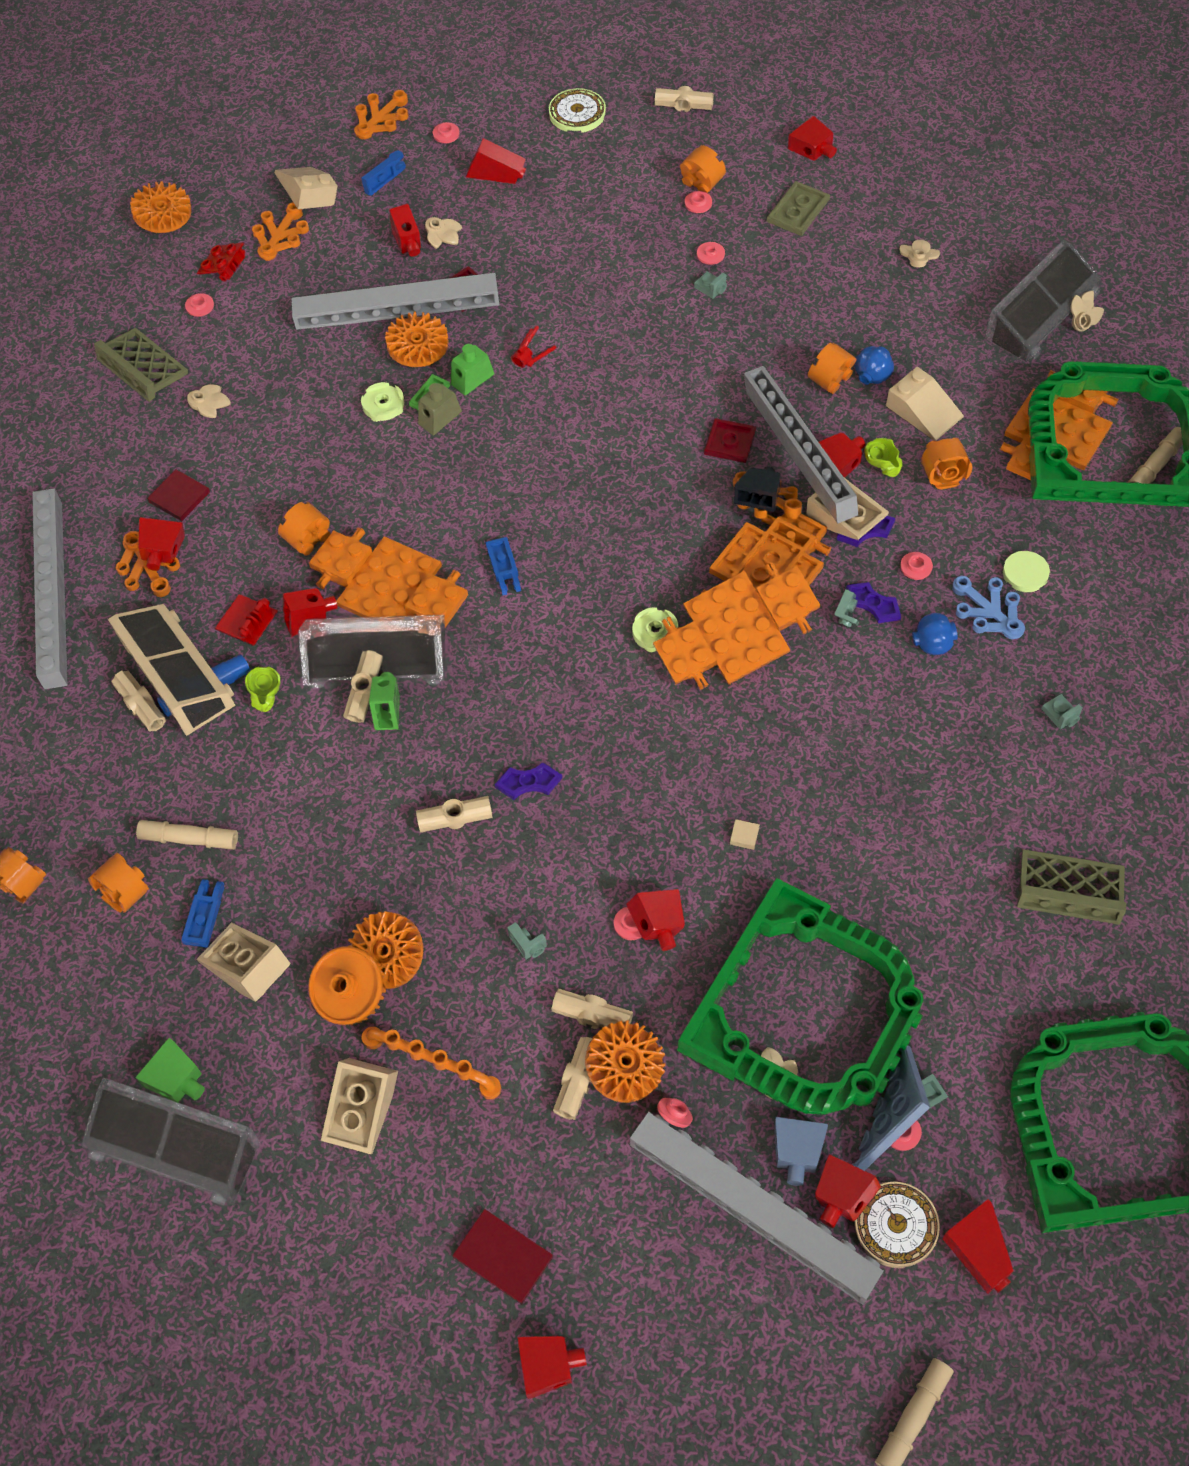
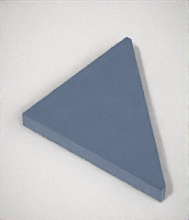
(896, 1112)

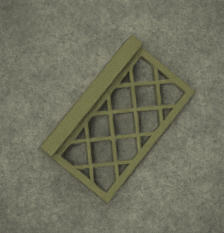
(128, 370)
(1071, 901)

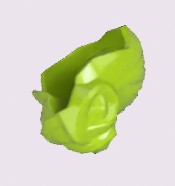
(883, 455)
(262, 685)

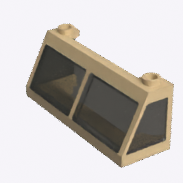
(173, 665)

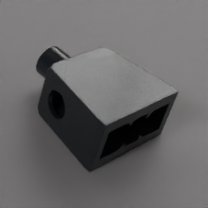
(758, 489)

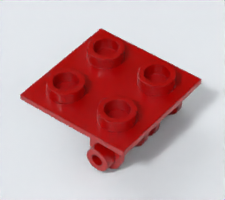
(223, 260)
(247, 619)

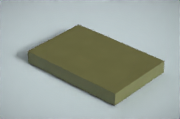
(798, 208)

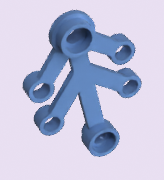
(989, 609)

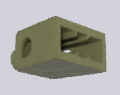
(437, 408)

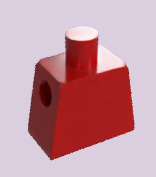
(812, 140)
(409, 236)
(844, 452)
(159, 541)
(305, 605)
(658, 916)
(844, 1191)
(547, 1363)

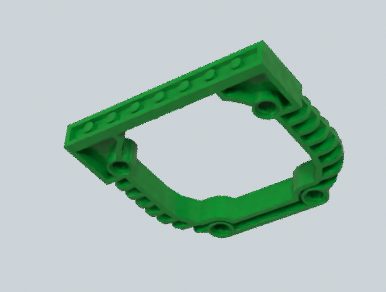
(1051, 473)
(784, 912)
(1063, 1202)

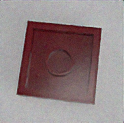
(730, 440)
(178, 495)

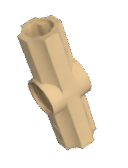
(684, 99)
(359, 699)
(138, 700)
(439, 816)
(588, 1009)
(574, 1083)

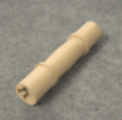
(1159, 458)
(187, 834)
(915, 1414)

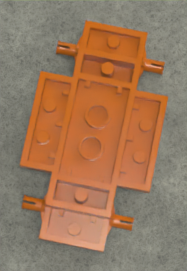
(1074, 428)
(784, 543)
(388, 580)
(737, 626)

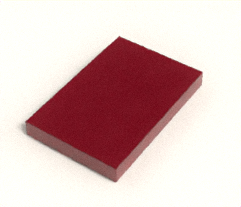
(503, 1256)

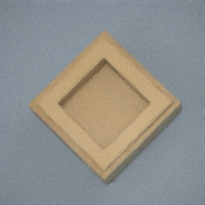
(744, 834)

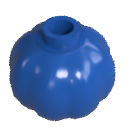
(874, 365)
(935, 634)

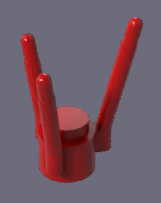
(523, 355)

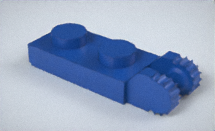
(383, 173)
(503, 563)
(202, 915)

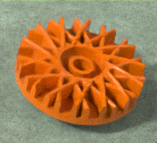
(161, 208)
(417, 340)
(401, 939)
(362, 990)
(637, 1049)

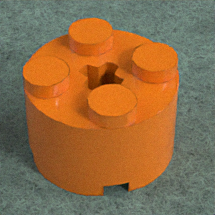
(702, 169)
(832, 367)
(946, 463)
(304, 527)
(18, 876)
(119, 883)

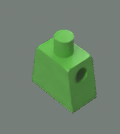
(470, 369)
(385, 690)
(171, 1074)

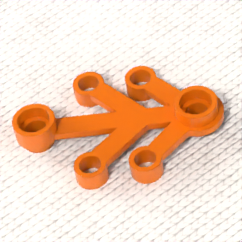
(365, 129)
(269, 250)
(792, 506)
(157, 582)

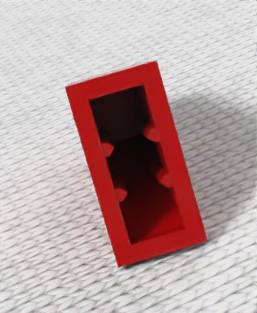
(496, 164)
(981, 1247)

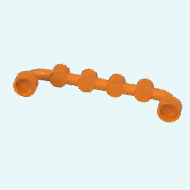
(374, 1037)

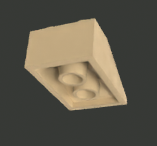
(308, 187)
(923, 404)
(869, 515)
(244, 961)
(358, 1104)

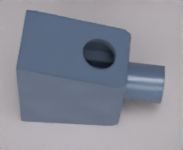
(798, 1147)

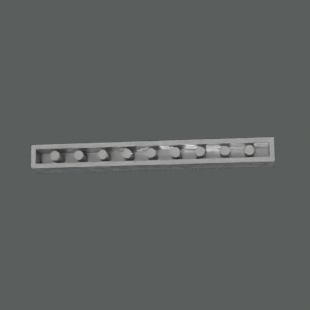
(395, 300)
(801, 445)
(49, 589)
(757, 1208)

